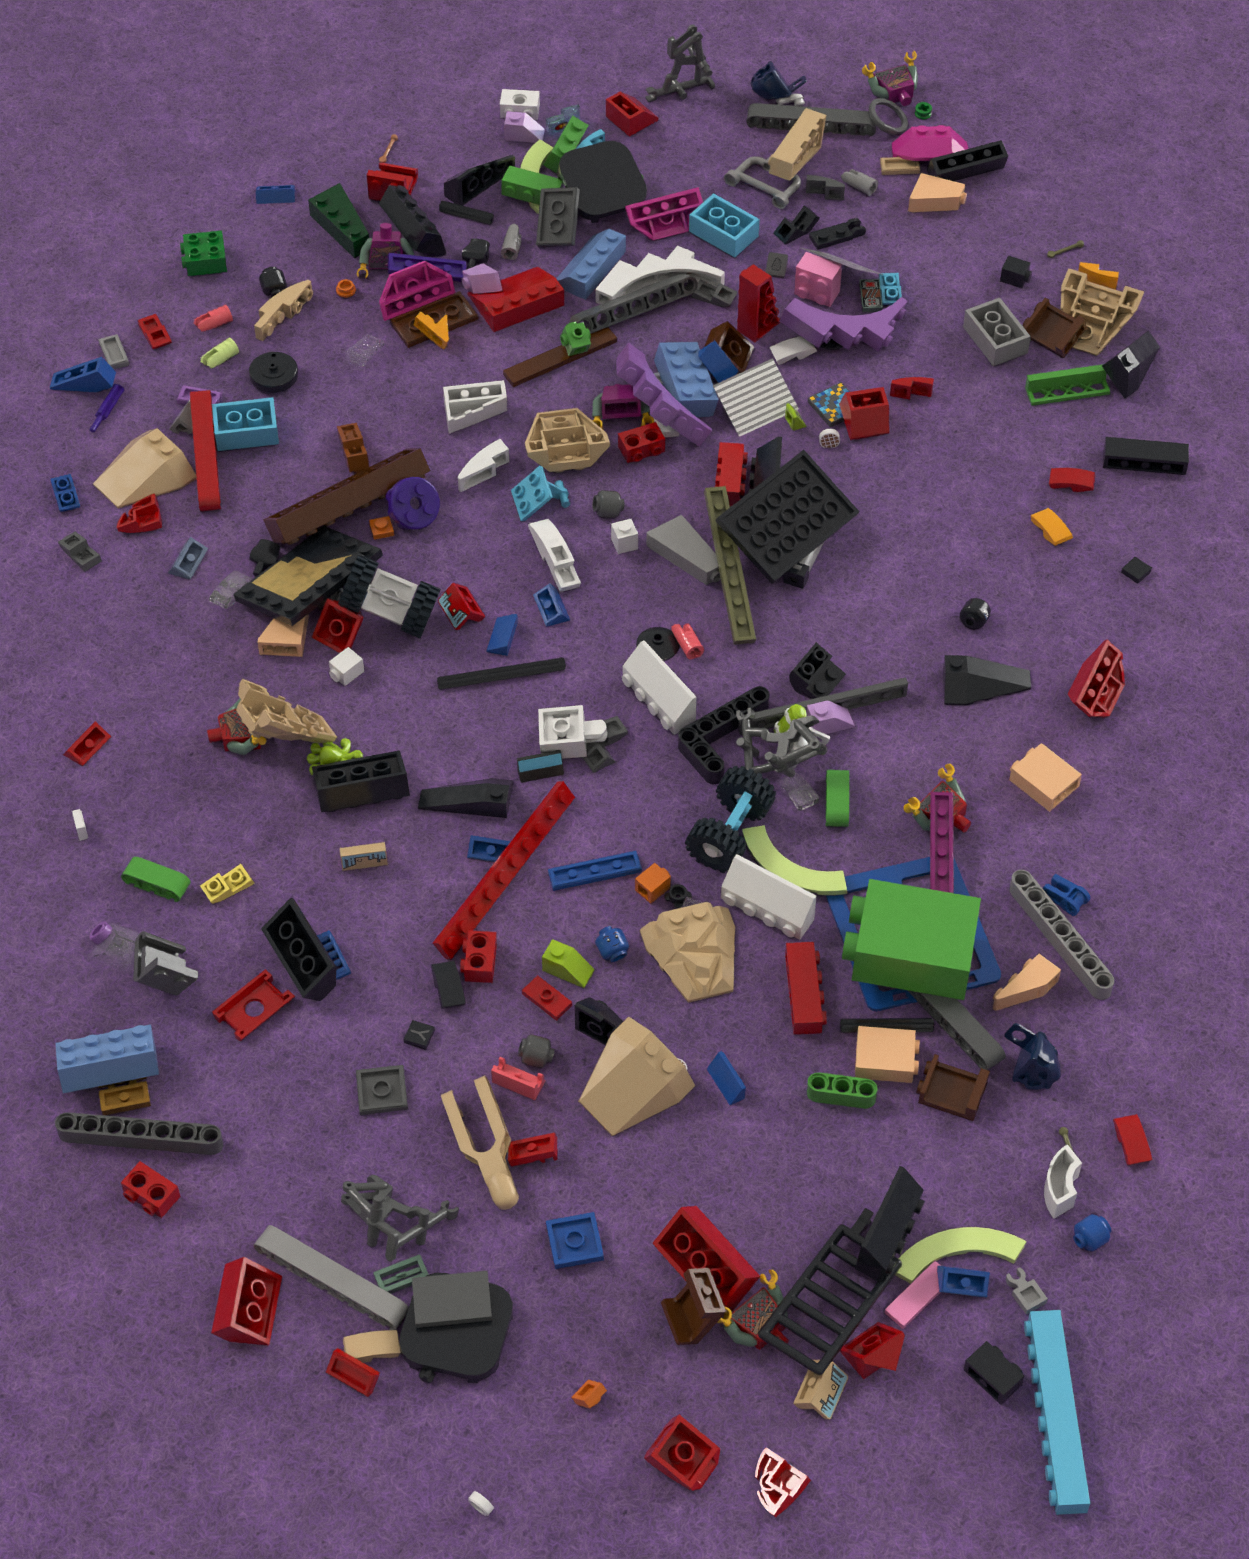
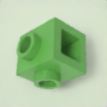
(575, 338)

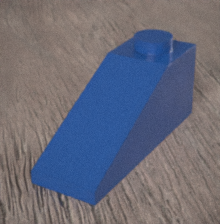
(85, 377)

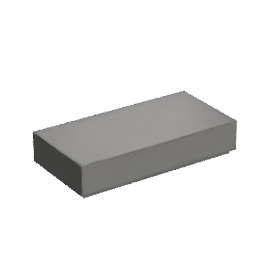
(113, 351)

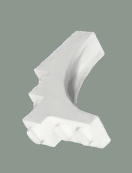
(628, 278)

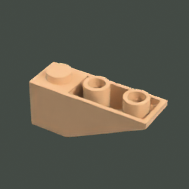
(1032, 982)

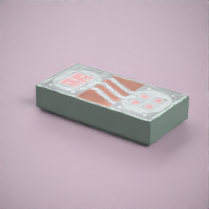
(870, 295)

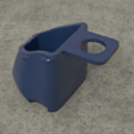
(771, 85)
(1037, 1061)

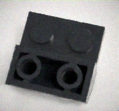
(816, 673)

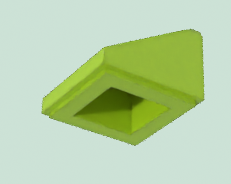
(793, 418)

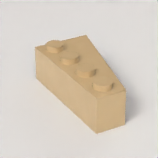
(798, 145)

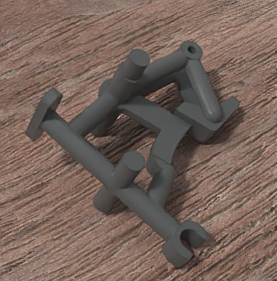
(696, 58)
(781, 761)
(382, 1206)

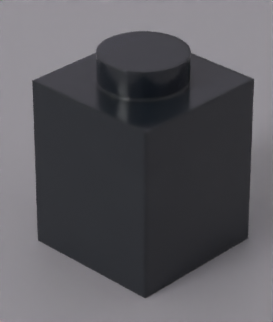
(1015, 272)

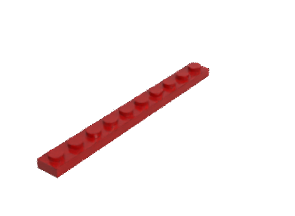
(503, 870)

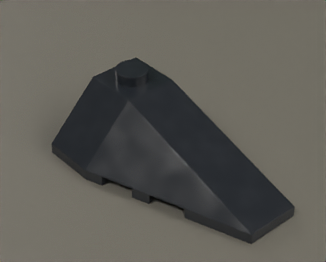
(474, 181)
(1131, 364)
(975, 679)
(478, 797)
(595, 1019)

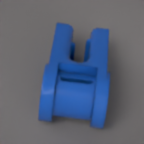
(1066, 894)

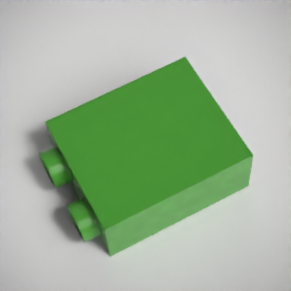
(912, 938)

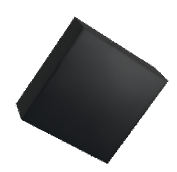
(1136, 570)

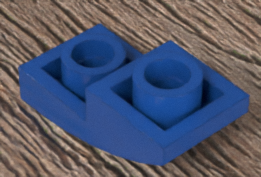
(65, 493)

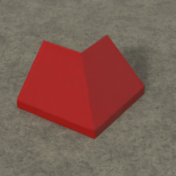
(337, 626)
(874, 1349)

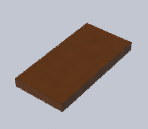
(454, 306)

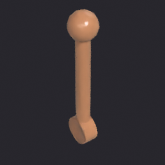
(383, 159)

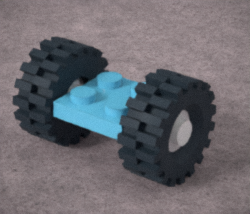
(746, 796)

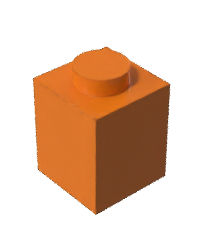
(653, 883)

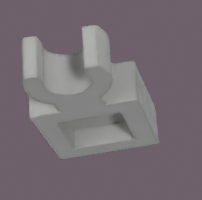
(1026, 1294)

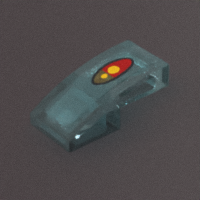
(557, 123)

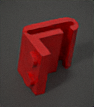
(390, 175)

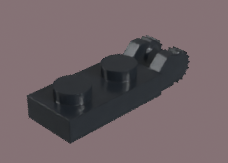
(837, 233)

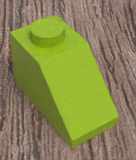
(566, 964)

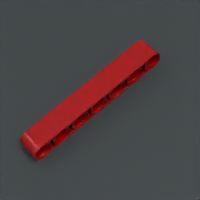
(205, 451)

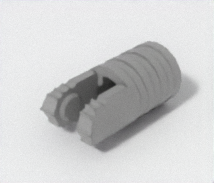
(860, 181)
(511, 243)

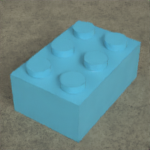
(724, 225)
(245, 424)

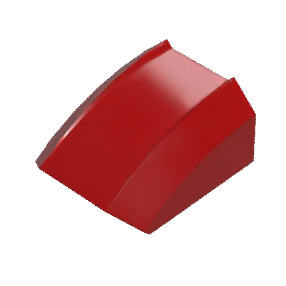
(683, 1454)

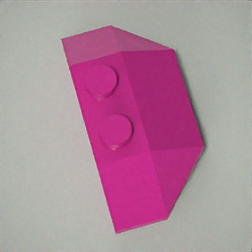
(926, 143)
(665, 214)
(414, 288)

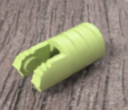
(220, 353)

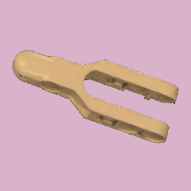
(492, 1162)

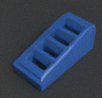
(330, 944)

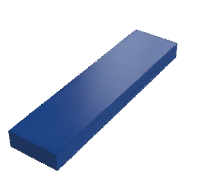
(594, 870)

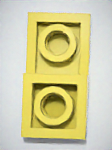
(224, 886)

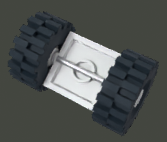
(389, 596)

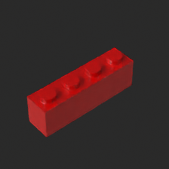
(804, 988)

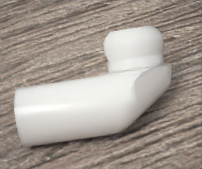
(796, 98)

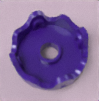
(401, 510)

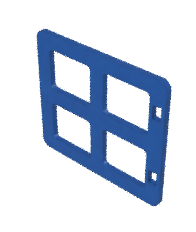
(874, 998)

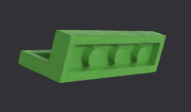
(1065, 381)

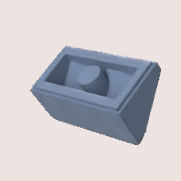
(188, 559)

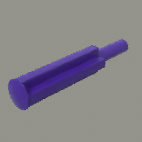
(107, 405)

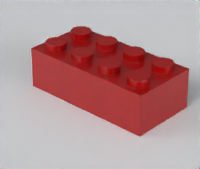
(695, 1242)

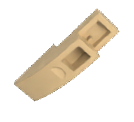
(282, 305)

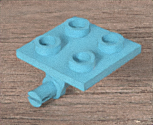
(535, 492)

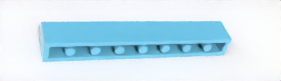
(1058, 1412)

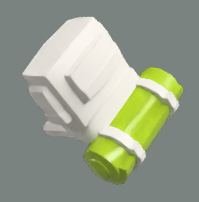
(795, 712)

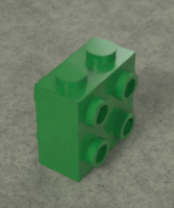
(203, 253)

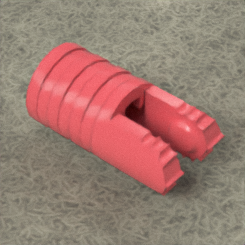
(214, 318)
(688, 641)

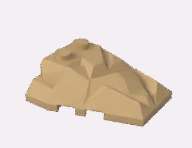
(277, 719)
(694, 949)

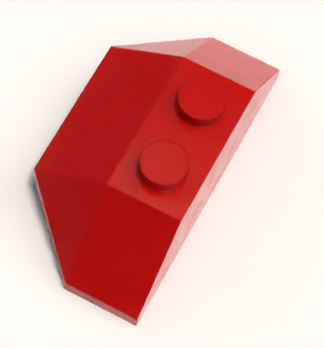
(1099, 681)

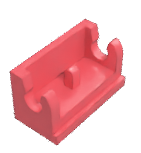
(517, 1079)

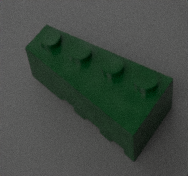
(339, 218)

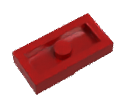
(533, 1149)

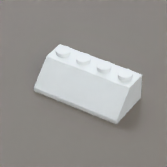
(659, 688)
(768, 897)

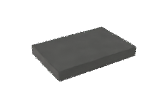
(557, 217)
(451, 1299)

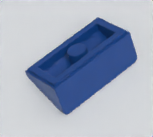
(275, 194)
(717, 362)
(551, 605)
(503, 634)
(486, 848)
(727, 1079)
(963, 1281)

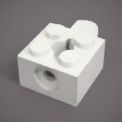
(568, 723)

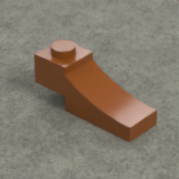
(353, 447)

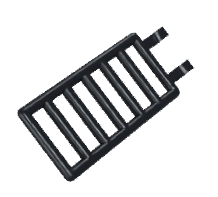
(805, 1281)

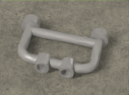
(780, 198)

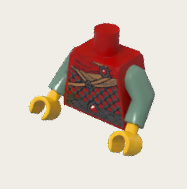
(234, 733)
(921, 809)
(748, 1318)

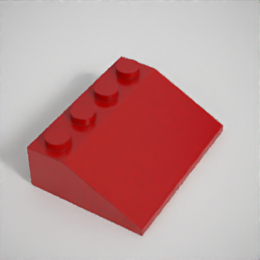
(520, 299)

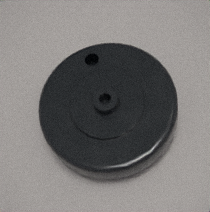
(273, 372)

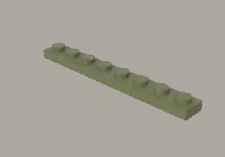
(730, 569)

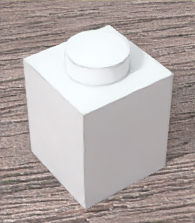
(624, 536)
(346, 666)

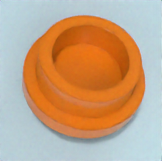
(345, 288)

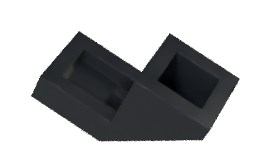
(801, 225)

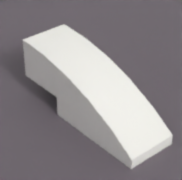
(483, 465)

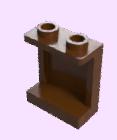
(1054, 328)
(952, 1089)
(694, 1308)

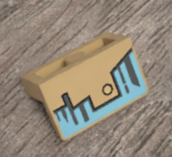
(363, 856)
(822, 1391)

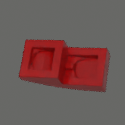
(154, 331)
(911, 385)
(1077, 479)
(1133, 1139)

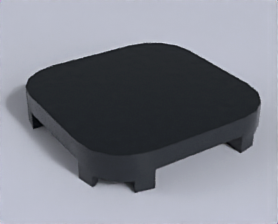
(605, 179)
(459, 1349)

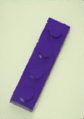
(401, 261)

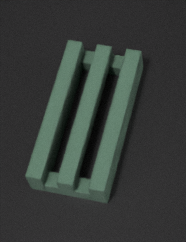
(397, 1267)

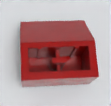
(628, 113)
(865, 413)

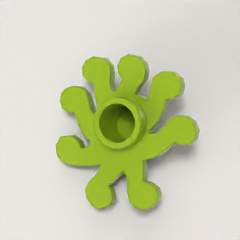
(331, 753)

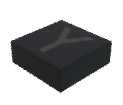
(419, 1034)

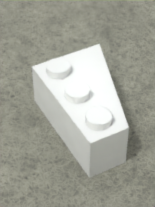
(473, 403)

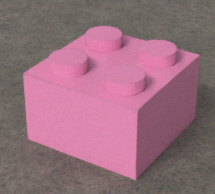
(818, 279)

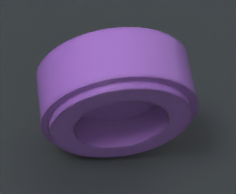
(100, 932)

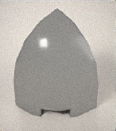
(183, 421)

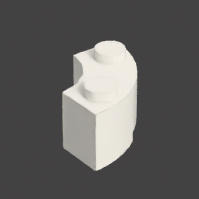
(1059, 1187)

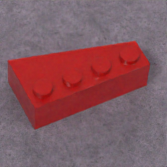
(756, 304)
(731, 471)

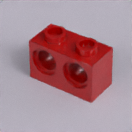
(641, 442)
(481, 957)
(154, 1186)

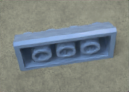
(592, 263)

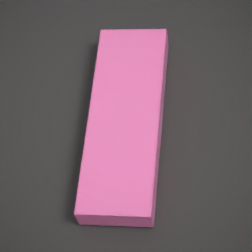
(915, 1297)

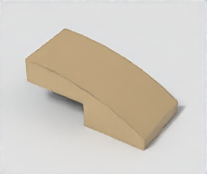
(372, 1345)

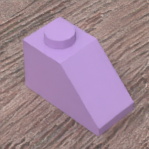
(522, 128)
(481, 279)
(831, 717)

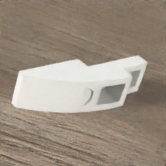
(556, 553)

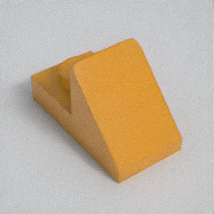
(436, 332)

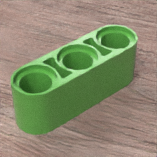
(837, 798)
(155, 877)
(852, 1085)

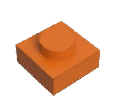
(381, 527)
(589, 1394)

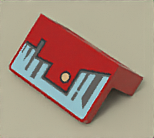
(460, 605)

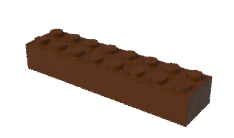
(345, 496)

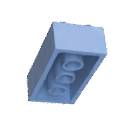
(686, 377)
(106, 1058)

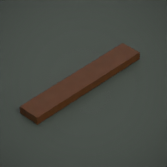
(555, 358)

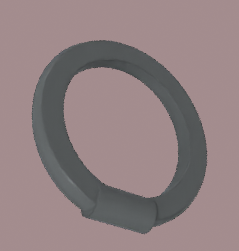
(881, 125)

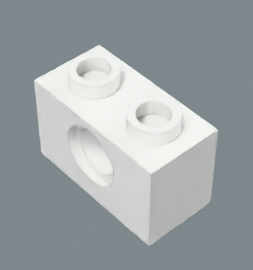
(520, 101)

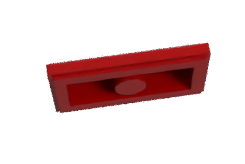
(87, 744)

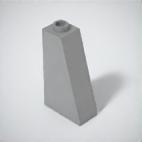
(684, 548)

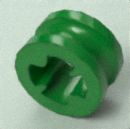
(923, 110)

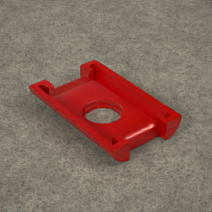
(259, 990)

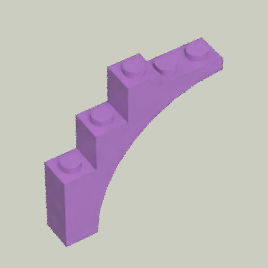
(847, 330)
(634, 369)

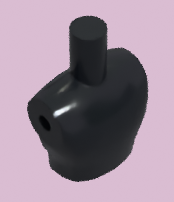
(476, 252)
(264, 555)

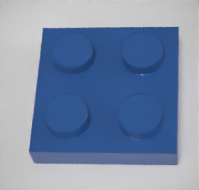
(574, 1240)

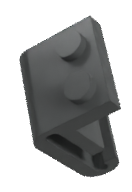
(159, 965)

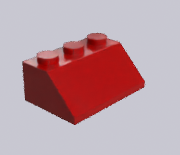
(246, 1303)

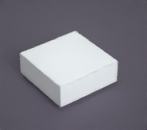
(80, 825)

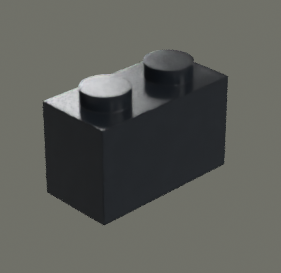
(994, 1372)

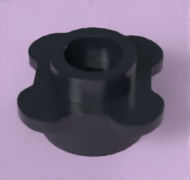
(677, 890)

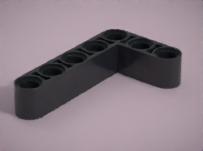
(696, 737)

